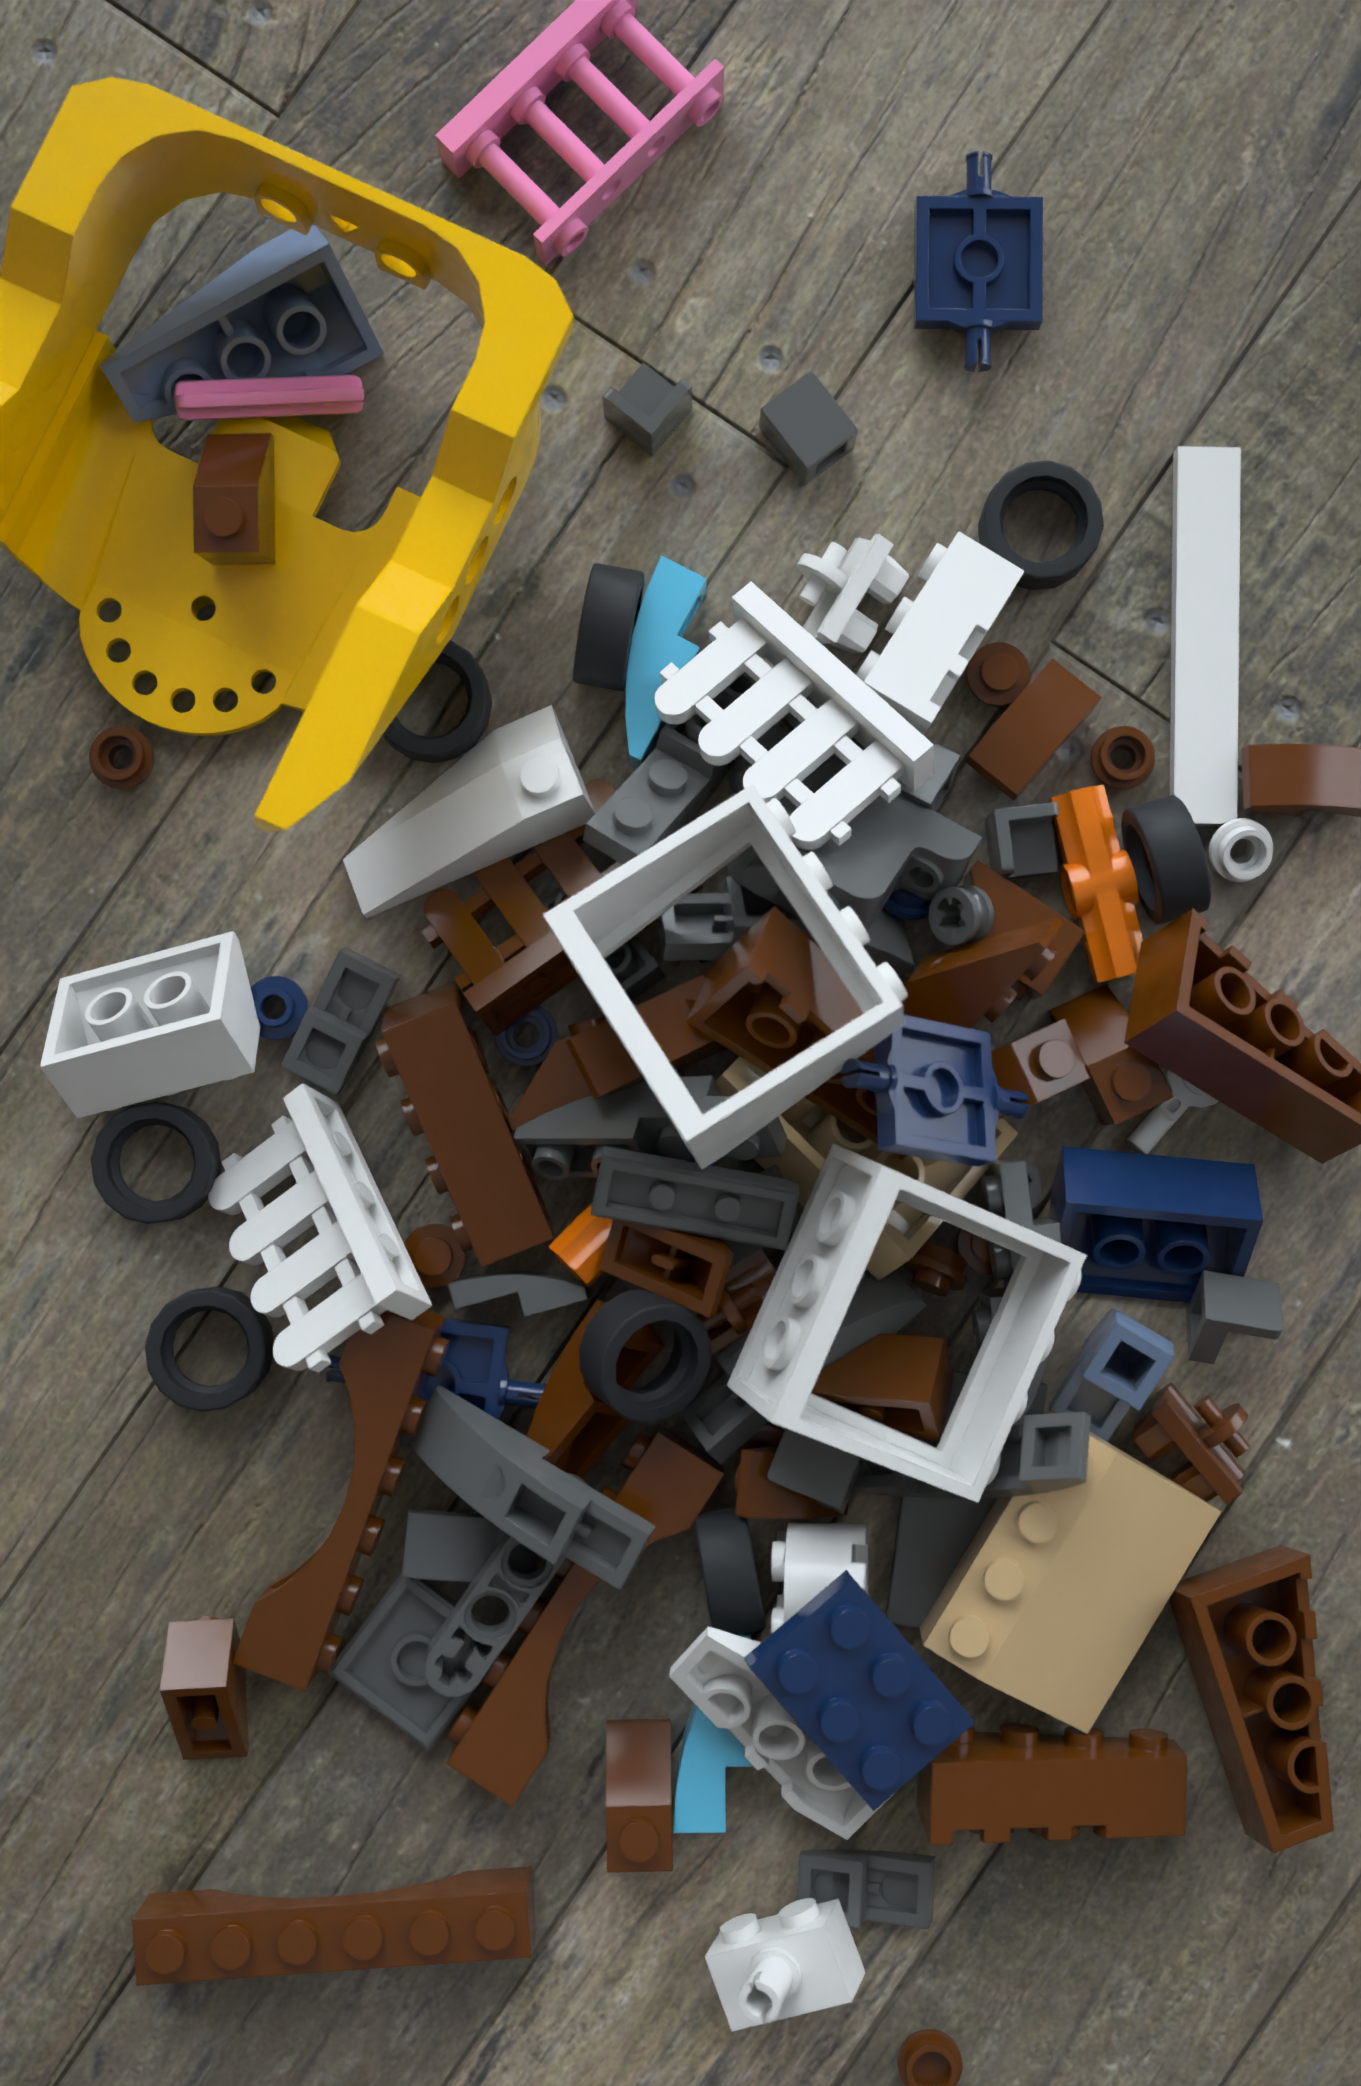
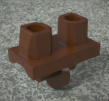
(740, 1301)
(1211, 1466)

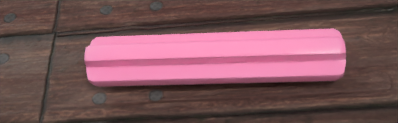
(268, 397)

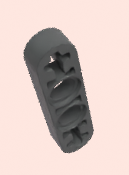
(494, 1579)

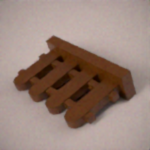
(531, 964)

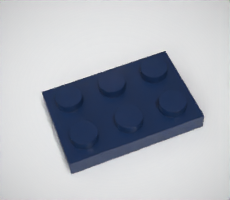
(859, 1690)

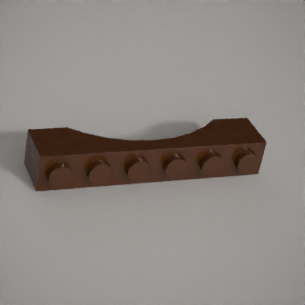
(296, 1616)
(511, 1727)
(248, 1936)

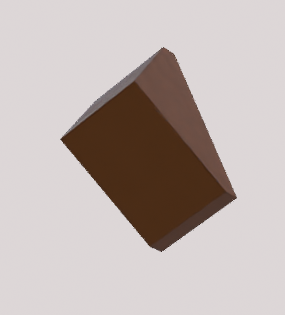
(669, 1264)

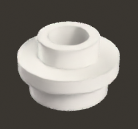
(1253, 861)

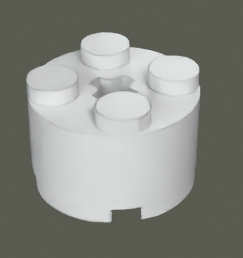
(813, 1557)

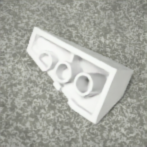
(486, 807)
(735, 1699)

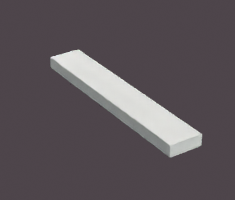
(1205, 632)

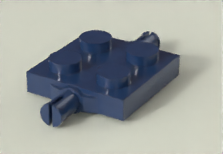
(978, 262)
(936, 1092)
(472, 1369)

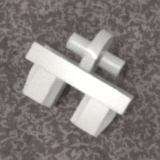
(839, 584)

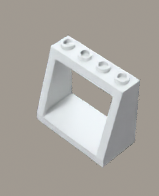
(645, 887)
(816, 1290)

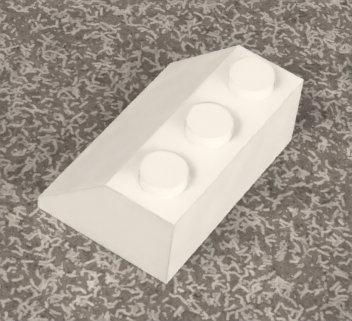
(152, 1026)

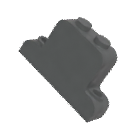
(888, 850)

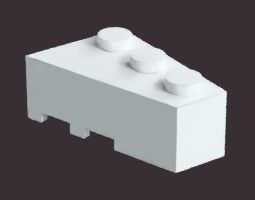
(939, 629)

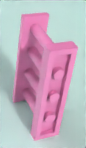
(520, 96)

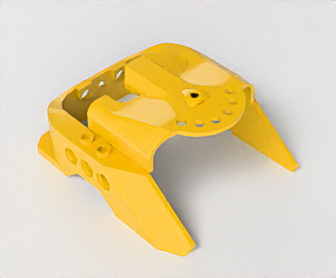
(110, 509)

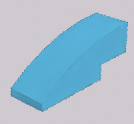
(655, 643)
(701, 1774)

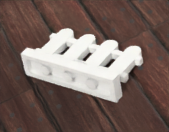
(800, 670)
(361, 1234)

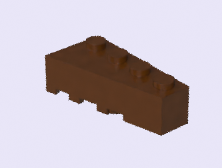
(777, 999)
(1239, 1043)
(463, 1124)
(1256, 1675)
(1054, 1785)

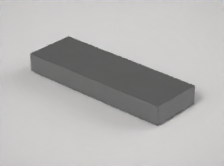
(694, 1200)

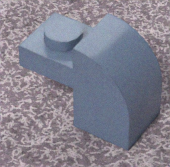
(1115, 1371)

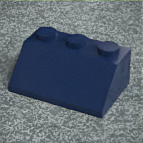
(1154, 1220)

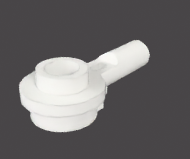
(1168, 1112)

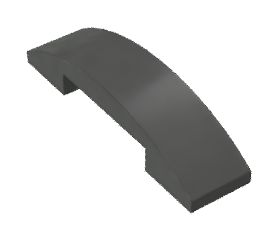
(1036, 1459)

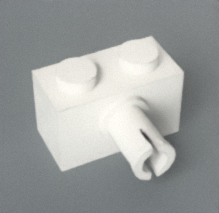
(784, 1963)

